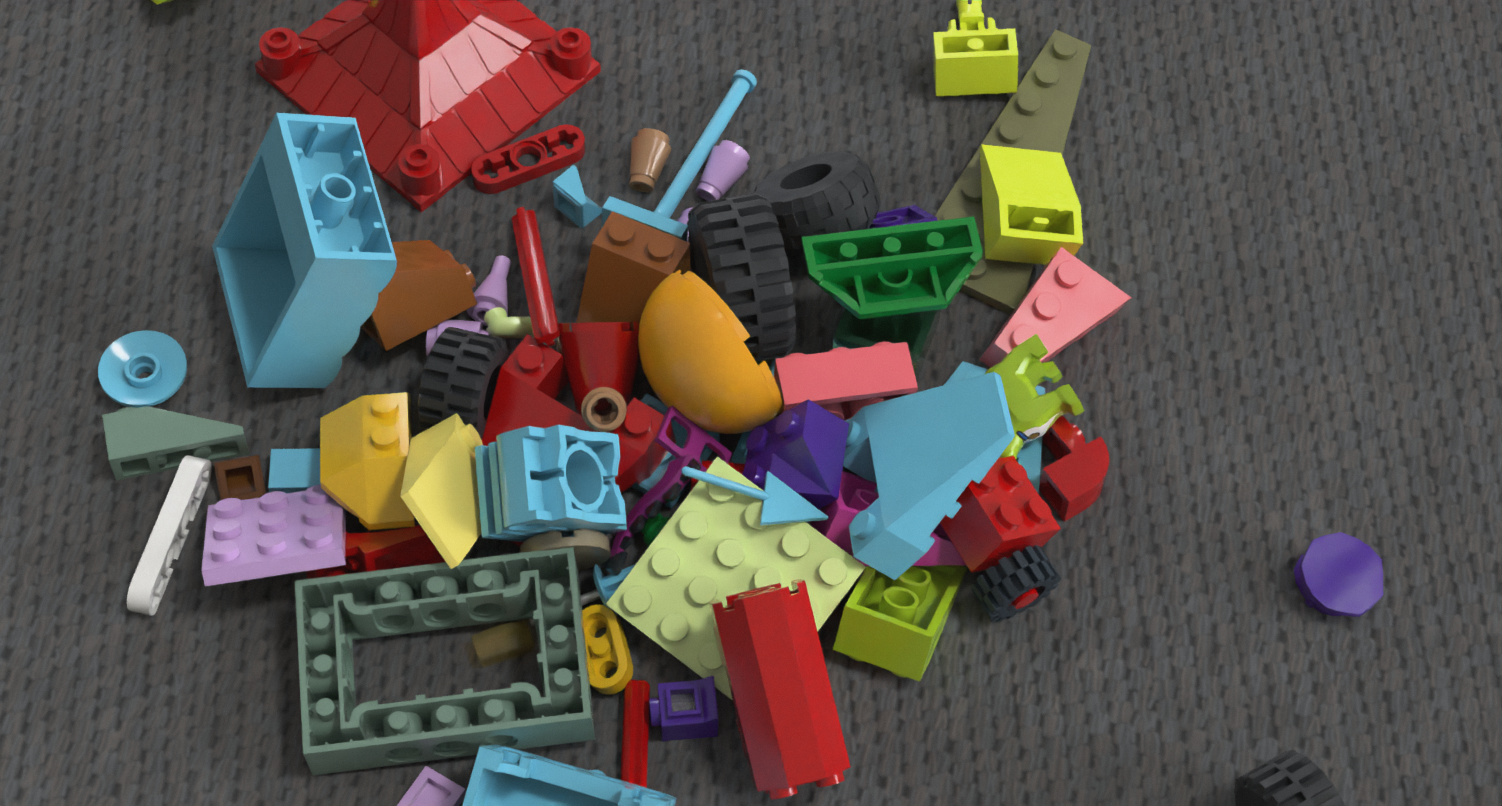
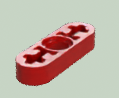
(534, 145)

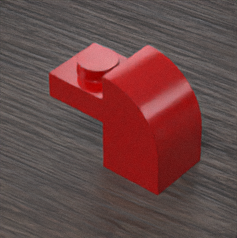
(1078, 473)

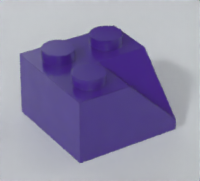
(802, 450)

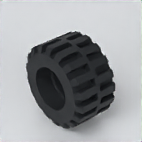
(460, 378)
(1286, 781)

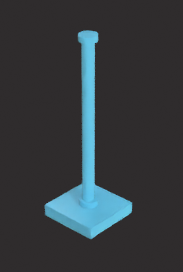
(742, 83)

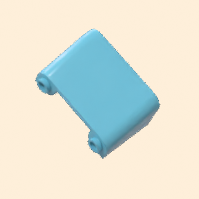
(524, 779)

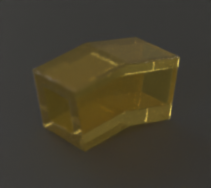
(503, 643)

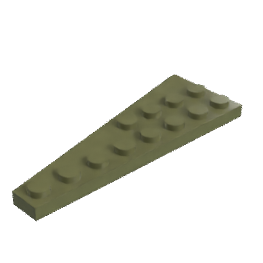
(1033, 120)

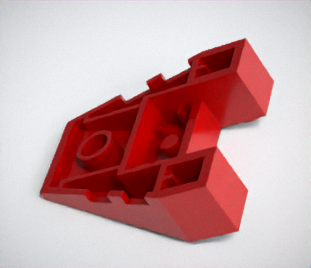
(526, 398)

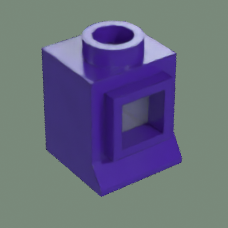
(685, 709)

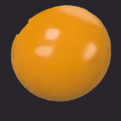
(699, 358)

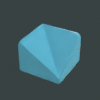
(572, 201)

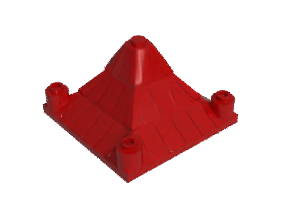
(428, 81)

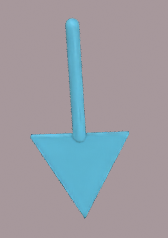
(779, 501)

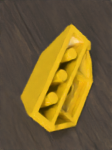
(366, 458)

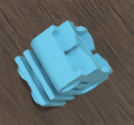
(549, 482)

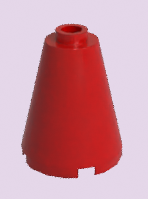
(600, 357)

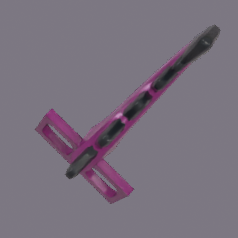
(669, 486)

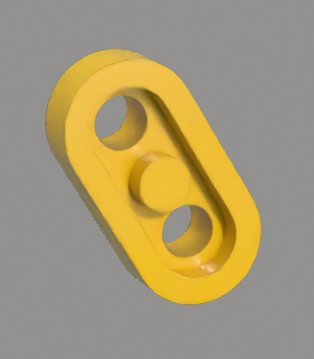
(606, 651)

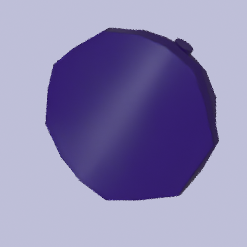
(1340, 575)

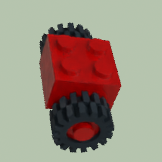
(1004, 531)

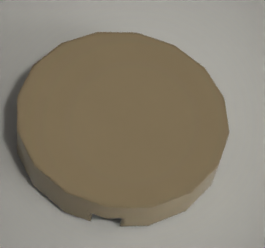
(589, 546)

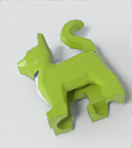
(1031, 412)

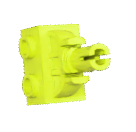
(974, 57)

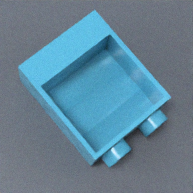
(303, 252)

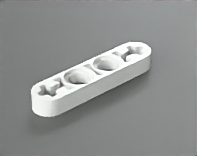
(168, 535)

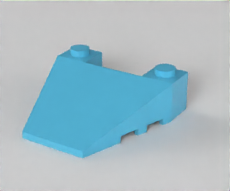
(922, 458)

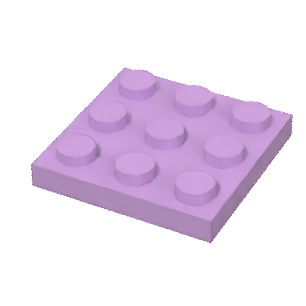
(273, 536)

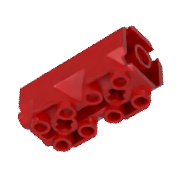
(780, 688)

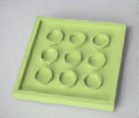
(718, 550)

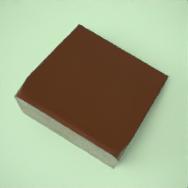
(240, 478)

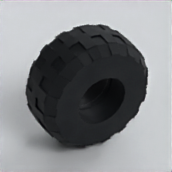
(821, 197)

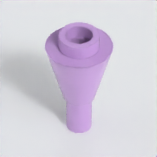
(492, 291)

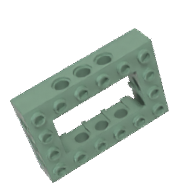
(430, 598)

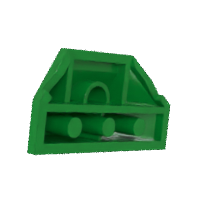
(894, 266)

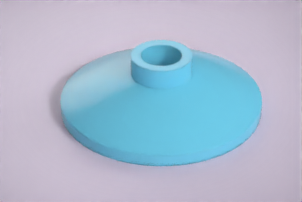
(138, 354)

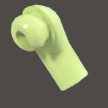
(507, 327)

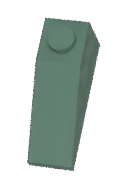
(157, 440)

